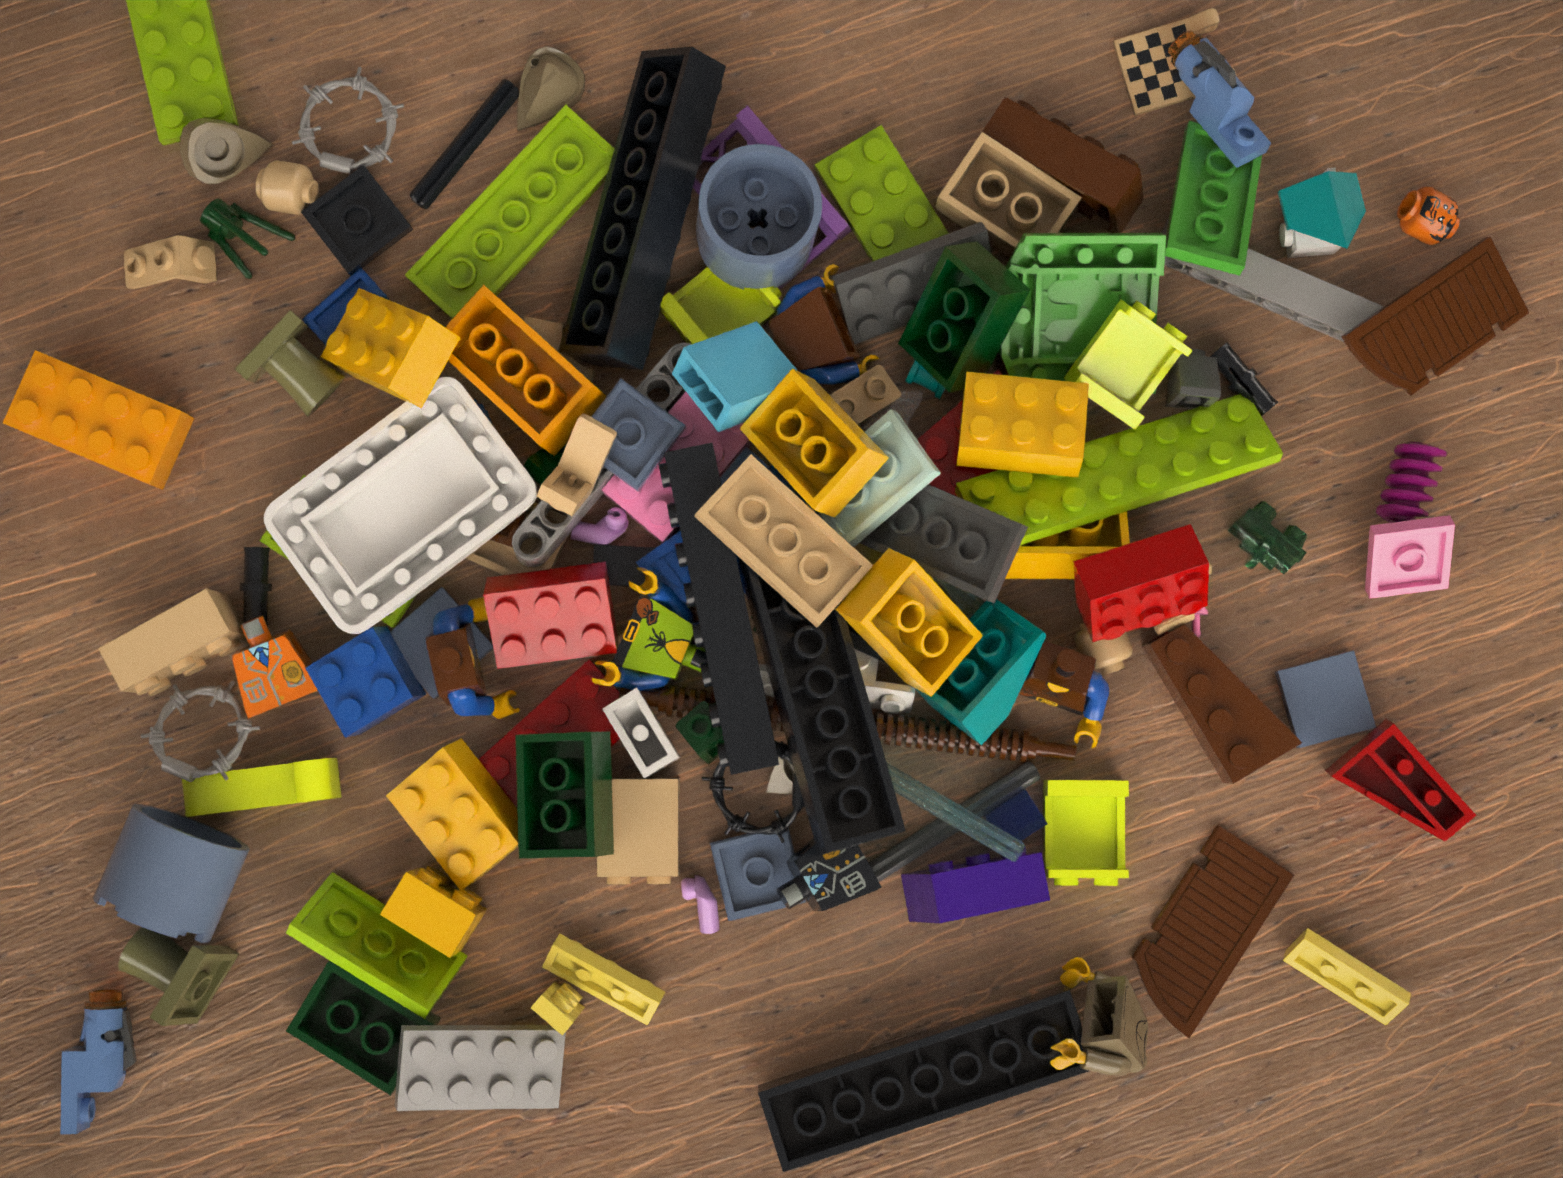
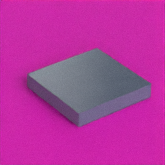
(642, 434)
(412, 632)
(1325, 699)
(751, 871)

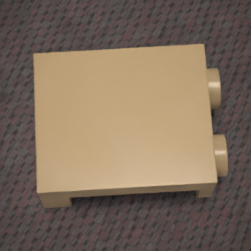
(643, 831)

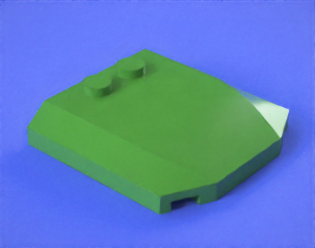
(1072, 293)

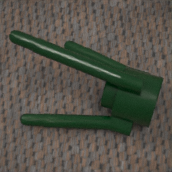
(226, 222)

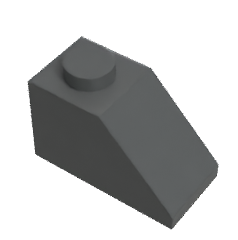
(1193, 381)

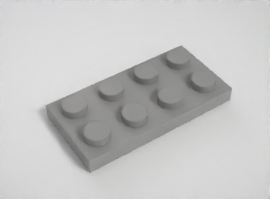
(479, 1067)

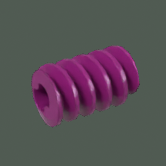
(1409, 482)

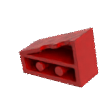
(1401, 779)

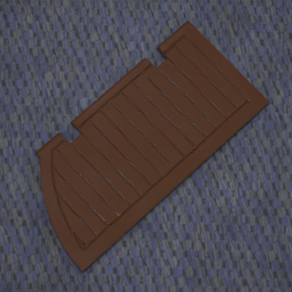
(1439, 319)
(1208, 927)

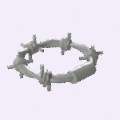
(338, 162)
(177, 700)

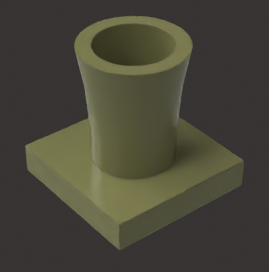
(291, 365)
(183, 976)

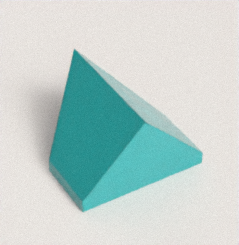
(1324, 207)

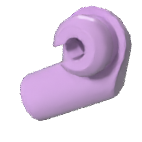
(604, 531)
(706, 903)

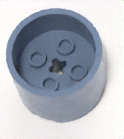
(753, 187)
(171, 873)

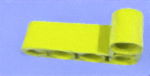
(263, 787)

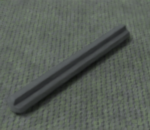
(939, 830)

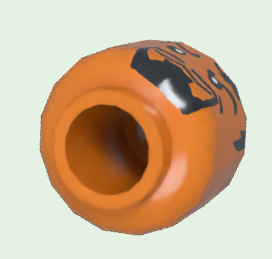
(1428, 215)

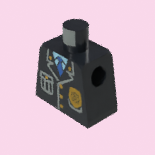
(827, 878)

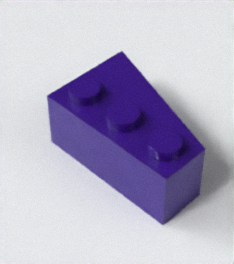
(974, 887)

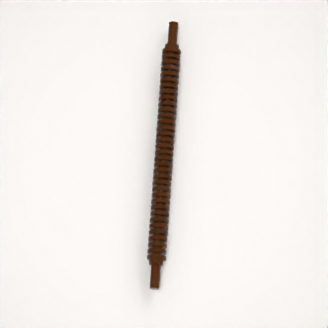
(1027, 746)

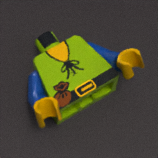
(654, 641)

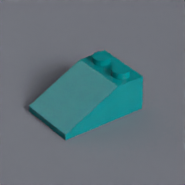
(992, 673)

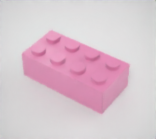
(650, 504)

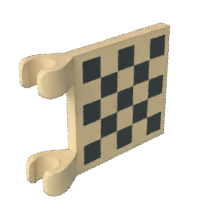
(1147, 65)

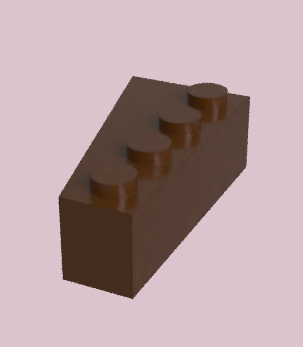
(1105, 182)
(1219, 708)

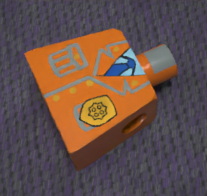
(270, 668)

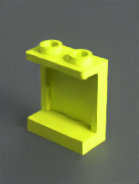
(713, 307)
(1128, 360)
(1084, 831)

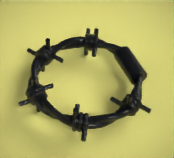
(738, 823)

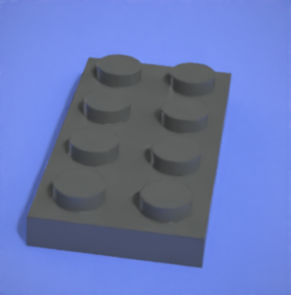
(886, 291)
(952, 540)

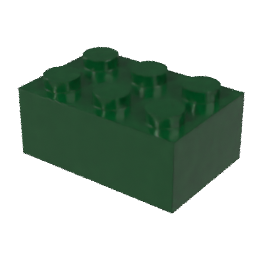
(963, 314)
(564, 795)
(355, 1026)

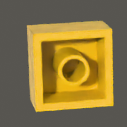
(434, 910)

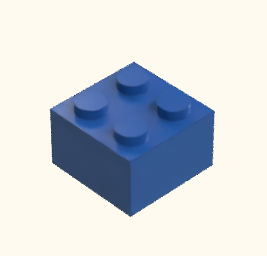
(365, 681)

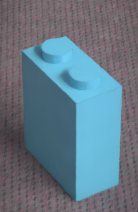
(731, 373)

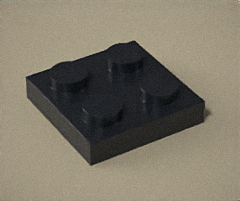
(357, 220)

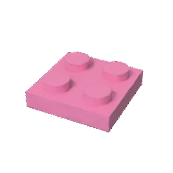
(1409, 556)

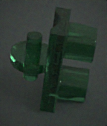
(1265, 542)

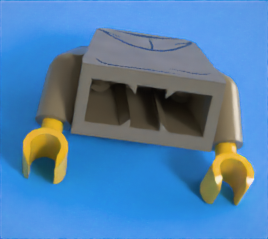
(1112, 1024)

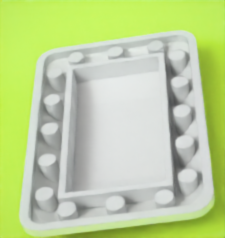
(400, 506)

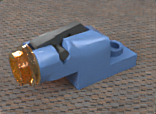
(1220, 98)
(100, 1062)

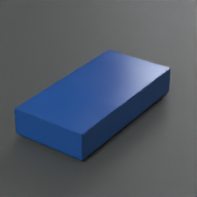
(327, 315)

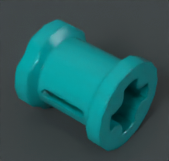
(920, 376)

